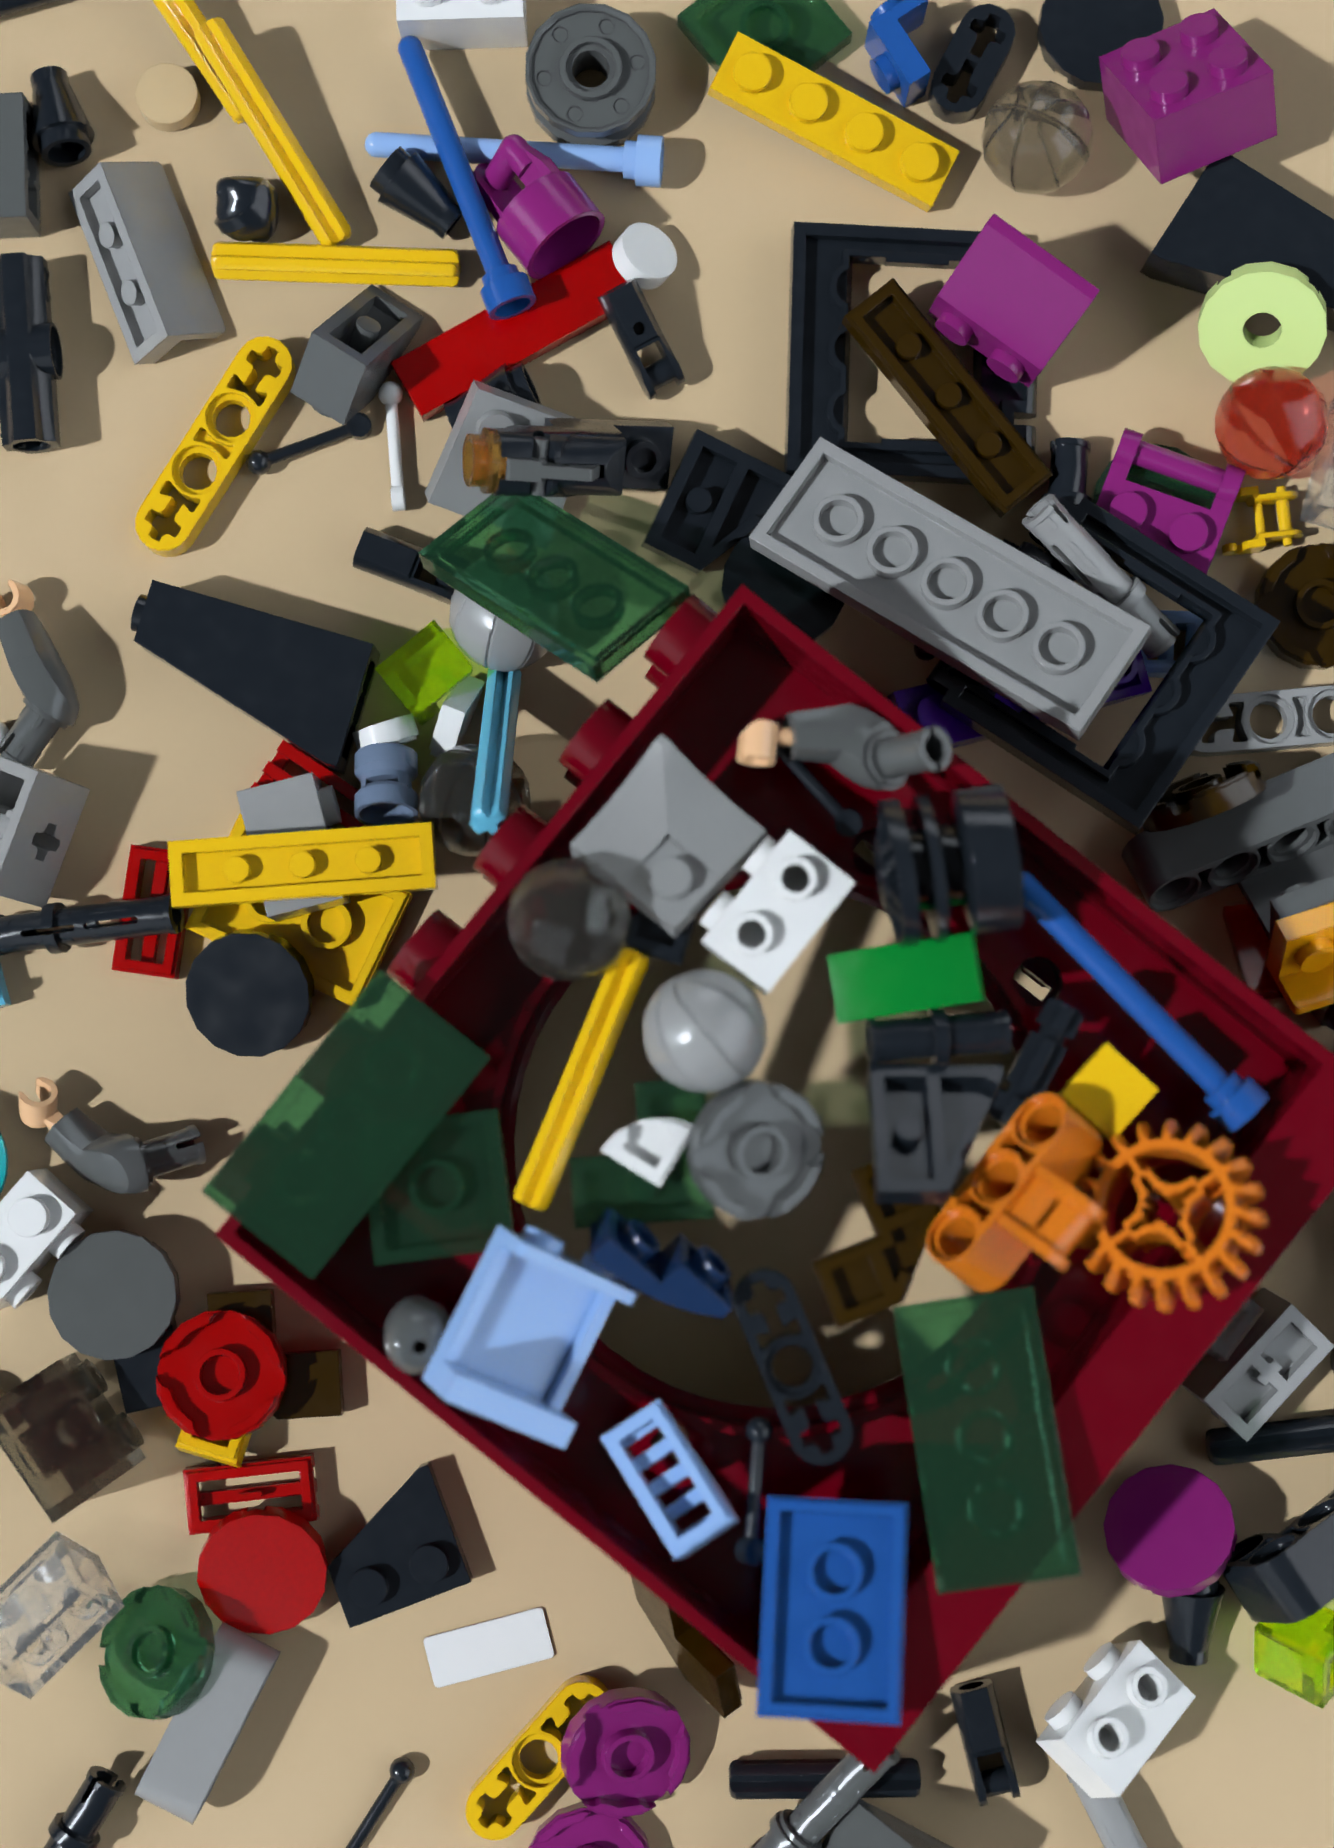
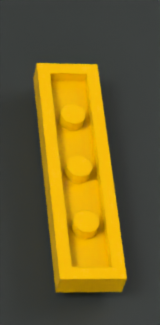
(833, 122)
(302, 865)

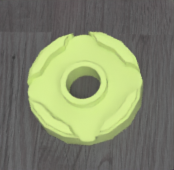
(1262, 289)

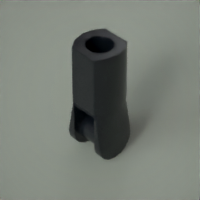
(636, 329)
(398, 563)
(982, 1735)

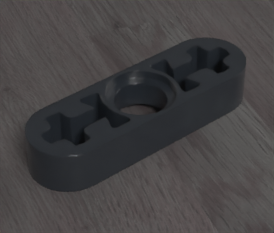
(829, 1406)

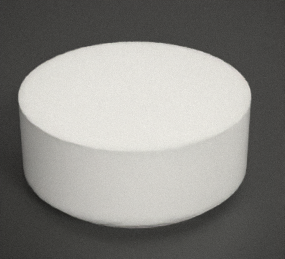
(645, 255)
(396, 730)

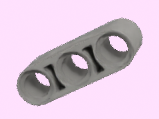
(206, 1732)

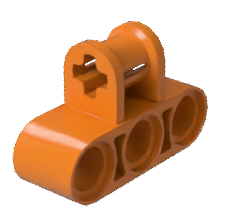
(1020, 1197)

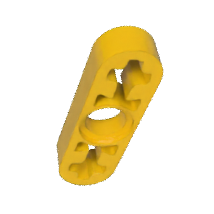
(494, 1781)

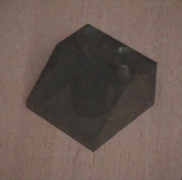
(67, 1435)

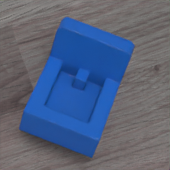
(894, 57)

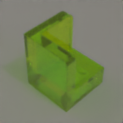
(425, 671)
(1298, 1656)

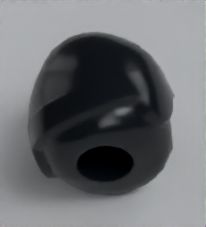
(247, 208)

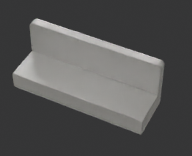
(145, 258)

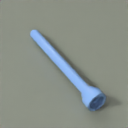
(637, 159)

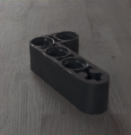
(1286, 1572)

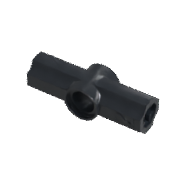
(28, 356)

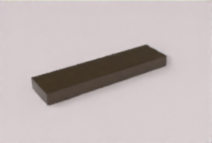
(946, 397)

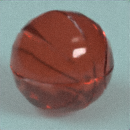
(1271, 423)

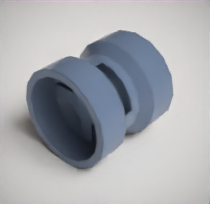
(386, 784)

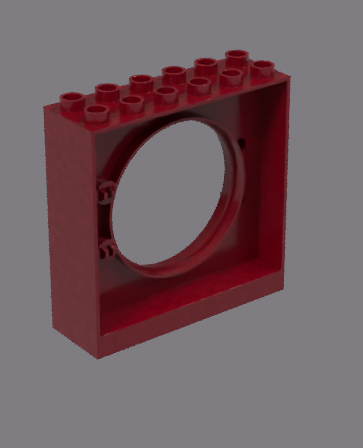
(1103, 1356)

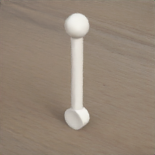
(390, 395)

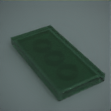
(555, 580)
(346, 1124)
(986, 1441)

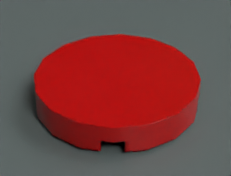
(221, 1375)
(263, 1570)

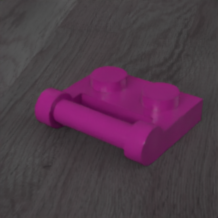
(1171, 522)

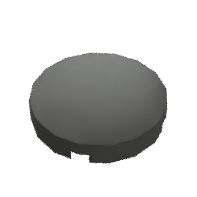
(756, 1149)
(113, 1294)

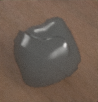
(414, 1333)

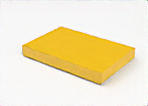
(338, 943)

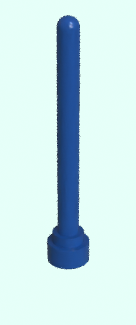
(505, 288)
(1229, 1095)

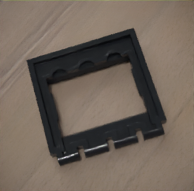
(821, 345)
(1176, 712)

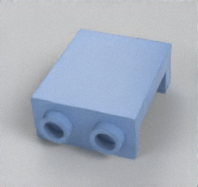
(524, 1333)

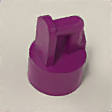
(545, 221)

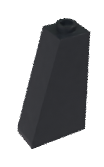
(1239, 220)
(271, 668)

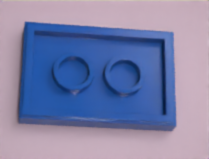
(833, 1610)

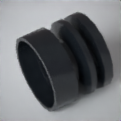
(950, 864)

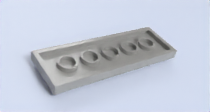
(950, 588)

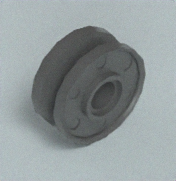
(583, 40)

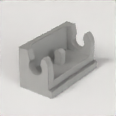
(1262, 1369)

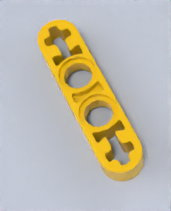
(225, 451)

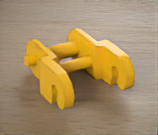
(1286, 532)

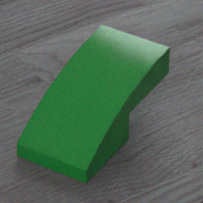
(906, 978)

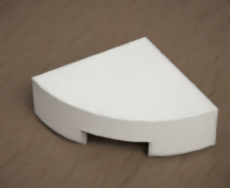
(456, 715)
(649, 1146)

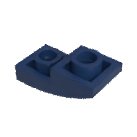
(676, 1275)

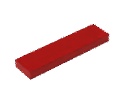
(475, 348)

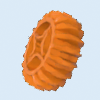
(1195, 1196)

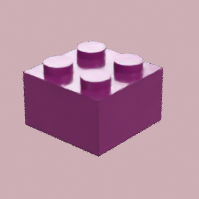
(1188, 95)

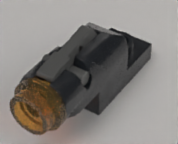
(569, 457)

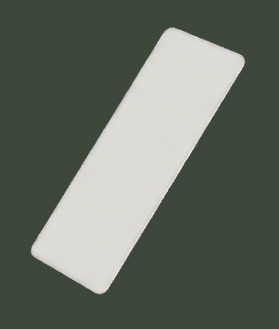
(488, 1647)

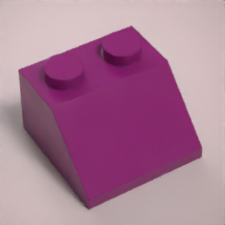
(1011, 302)

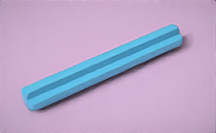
(495, 751)

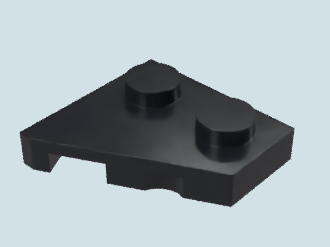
(711, 502)
(925, 1126)
(401, 1553)

